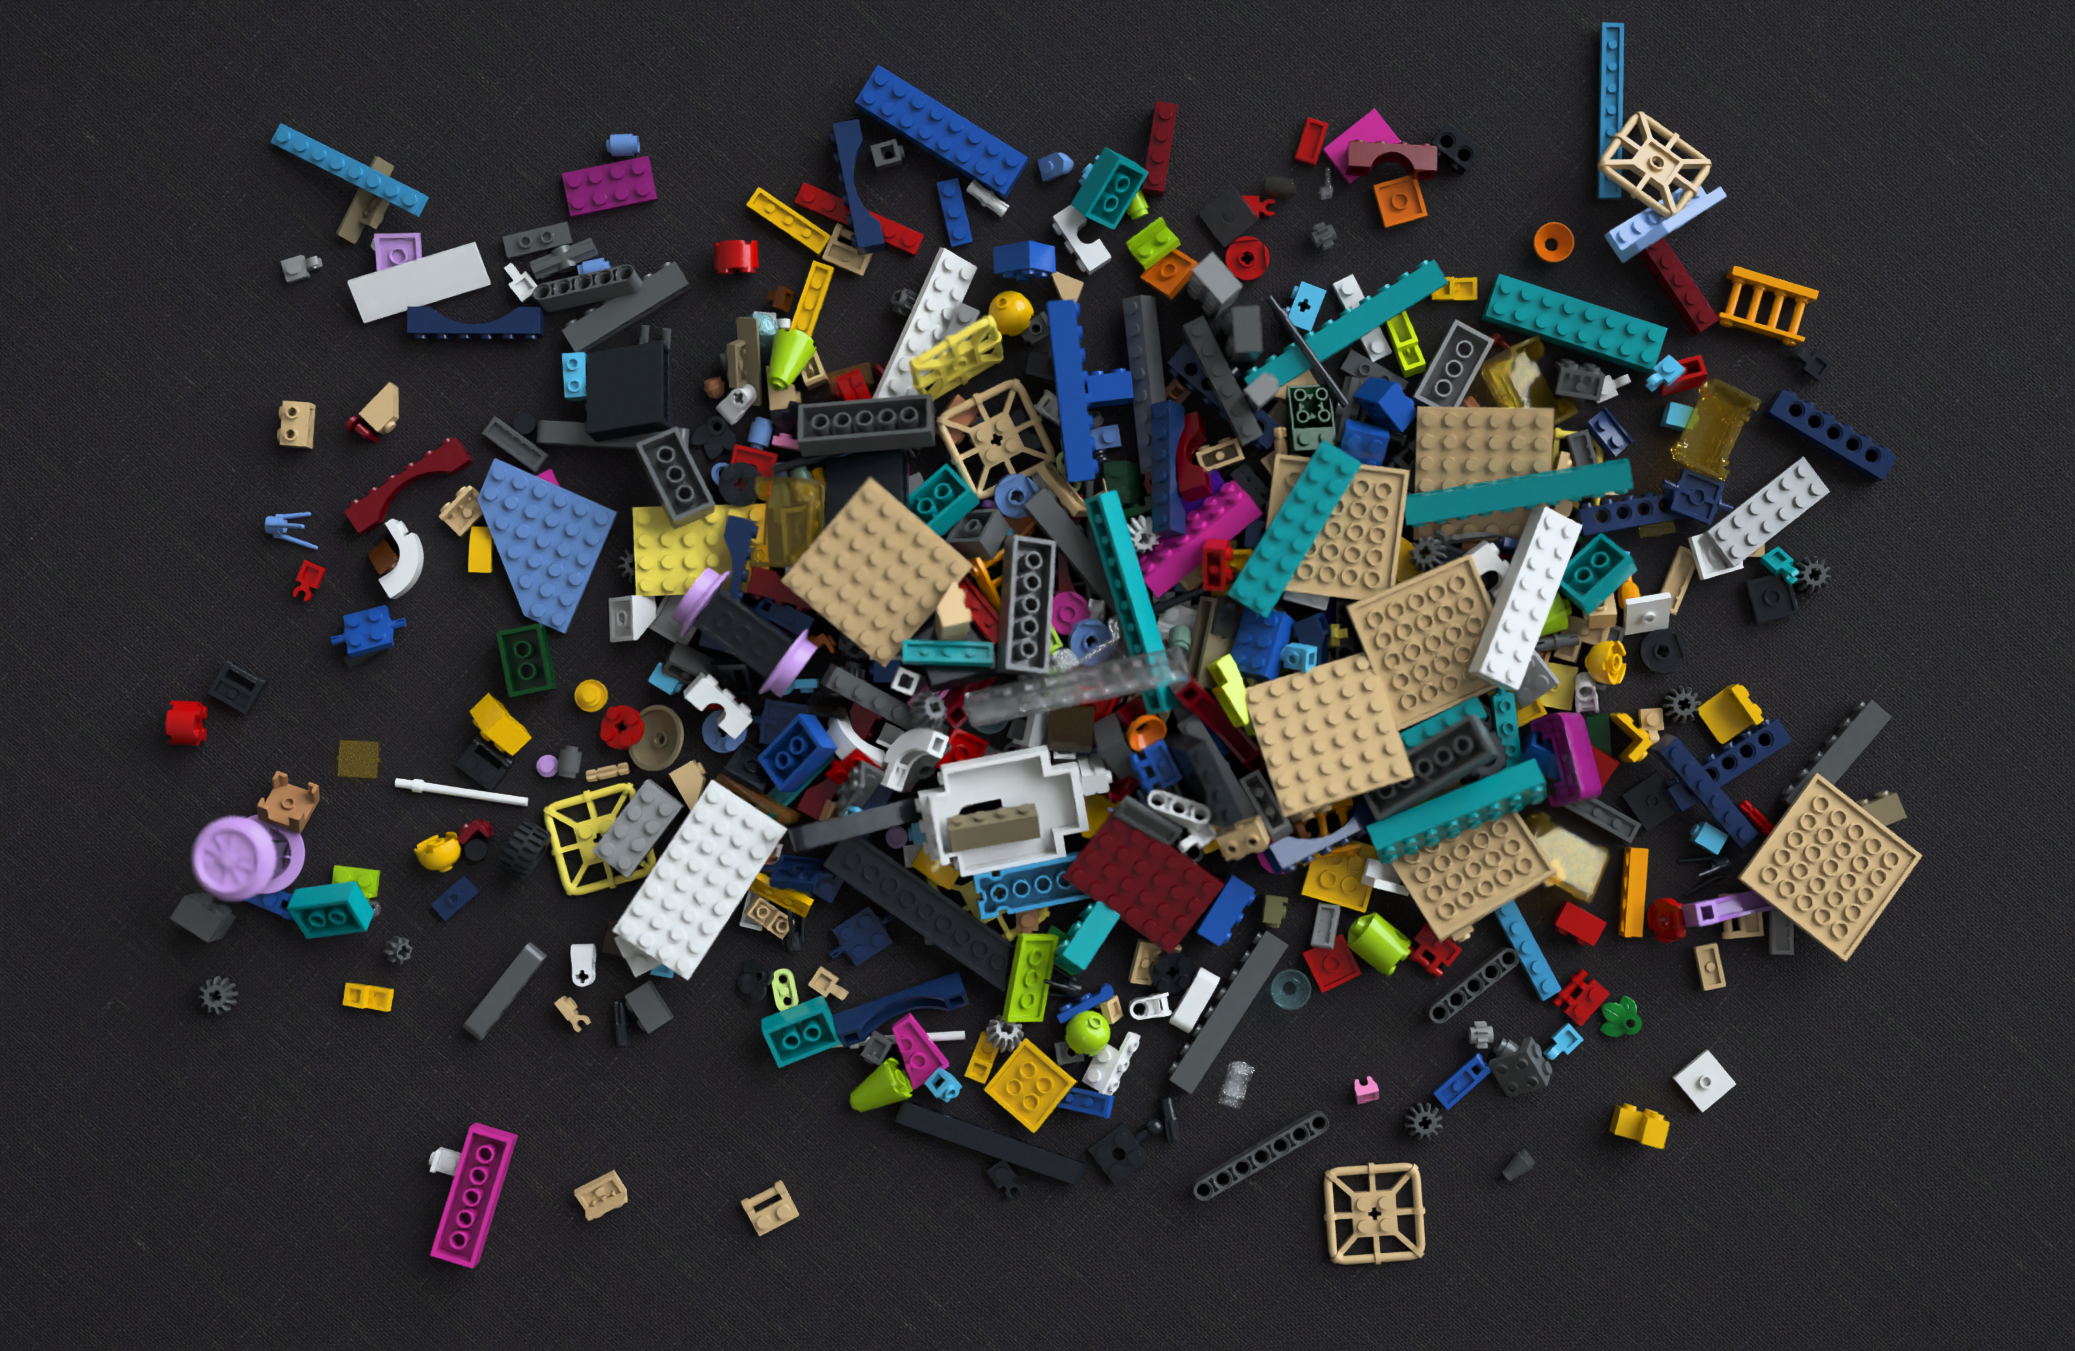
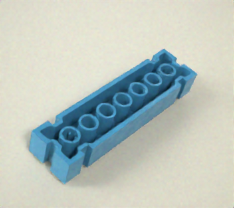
(1026, 887)

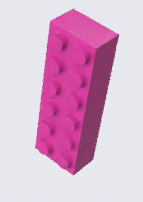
(1218, 518)
(474, 1195)

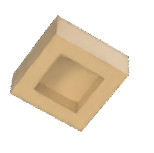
(1111, 1009)

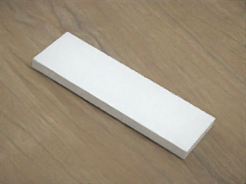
(419, 282)

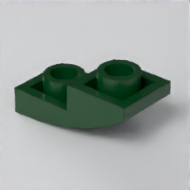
(1136, 510)
(1599, 732)

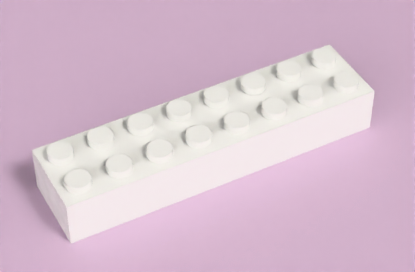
(1525, 598)

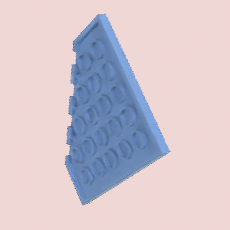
(544, 540)

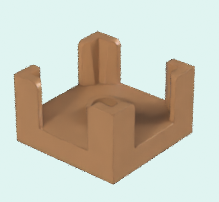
(288, 804)

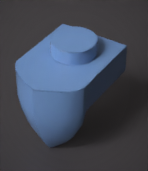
(1054, 166)

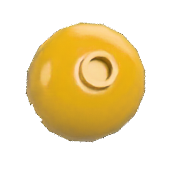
(1011, 312)
(1605, 662)
(439, 852)

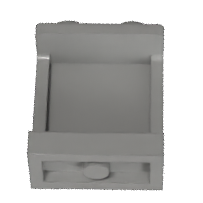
(1035, 731)

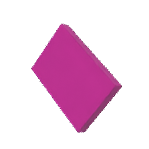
(1369, 129)

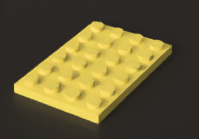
(674, 559)

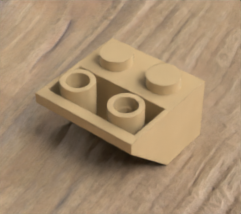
(951, 616)

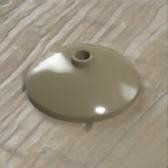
(652, 751)

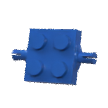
(368, 631)

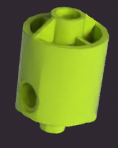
(1557, 616)
(1378, 942)

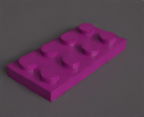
(609, 186)

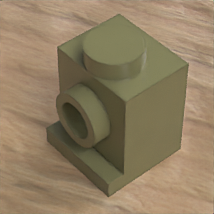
(1273, 910)

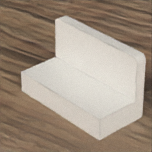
(1382, 877)

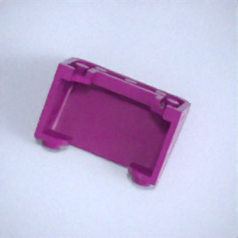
(1573, 757)

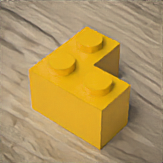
(498, 725)
(1645, 1126)

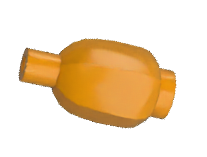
(1627, 591)

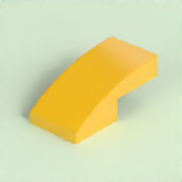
(1457, 290)
(480, 550)
(943, 875)
(368, 997)
(981, 1060)

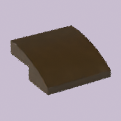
(1071, 729)

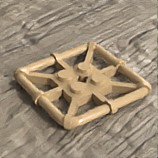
(1643, 166)
(1000, 425)
(1365, 1225)

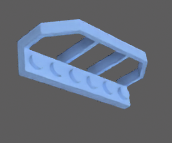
(1650, 227)

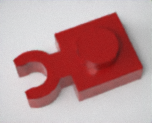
(1259, 207)
(309, 576)

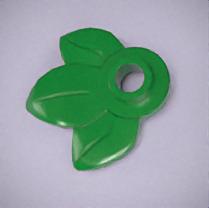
(1617, 1016)

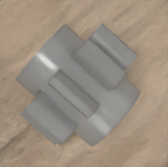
(1481, 1035)

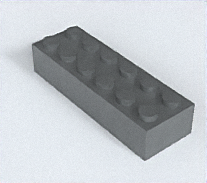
(866, 425)
(1026, 606)
(1435, 766)

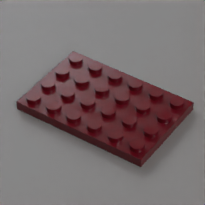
(1143, 881)

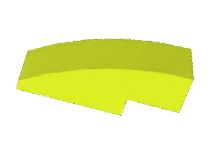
(1405, 345)
(1230, 690)

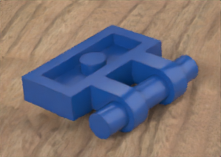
(1161, 763)

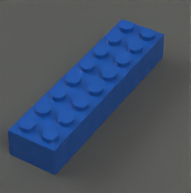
(941, 132)
(1070, 390)

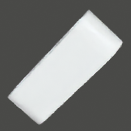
(1189, 809)
(1194, 1000)

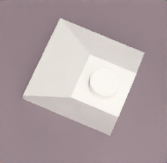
(630, 616)

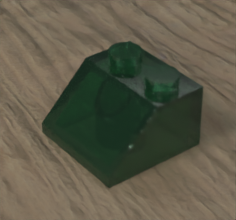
(1127, 480)

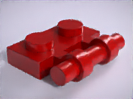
(1444, 951)
(1585, 1002)

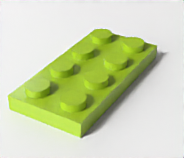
(1030, 966)

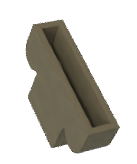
(1206, 646)

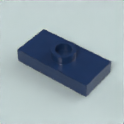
(455, 898)

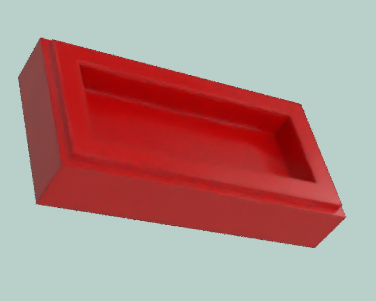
(1311, 141)

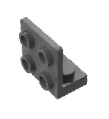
(1579, 380)
(859, 786)

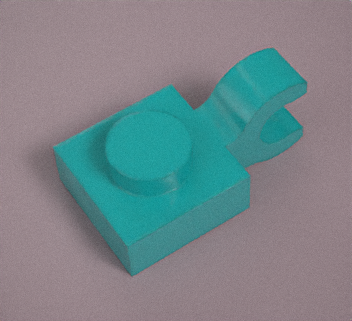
(1779, 562)

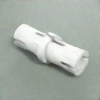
(987, 198)

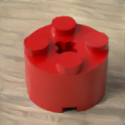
(736, 256)
(186, 723)

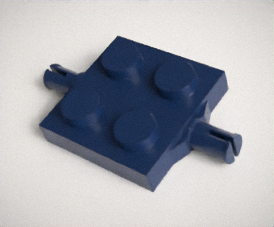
(1696, 496)
(776, 718)
(797, 872)
(862, 935)

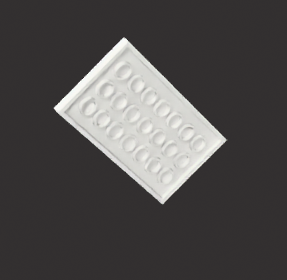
(700, 879)

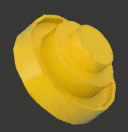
(591, 695)

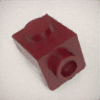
(469, 831)

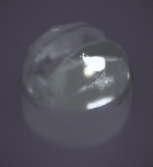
(377, 910)

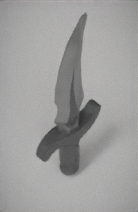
(1463, 537)

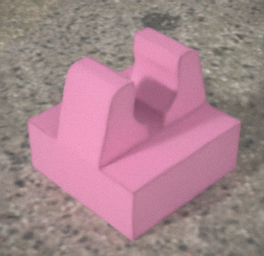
(1366, 1093)

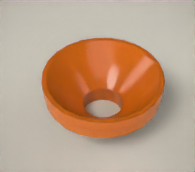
(1561, 235)
(1150, 733)

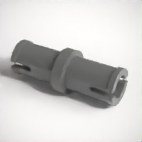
(1557, 641)

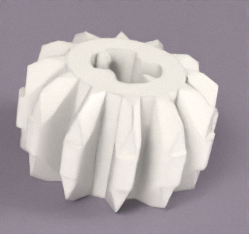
(1142, 535)

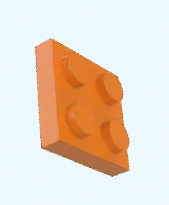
(1399, 201)
(1170, 273)

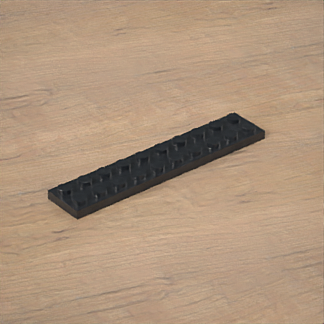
(923, 909)

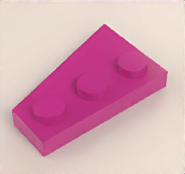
(918, 1050)

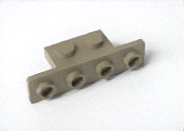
(365, 207)
(744, 357)

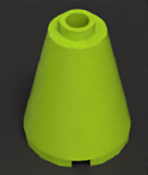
(789, 357)
(882, 1087)

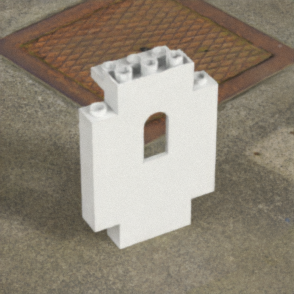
(1016, 779)

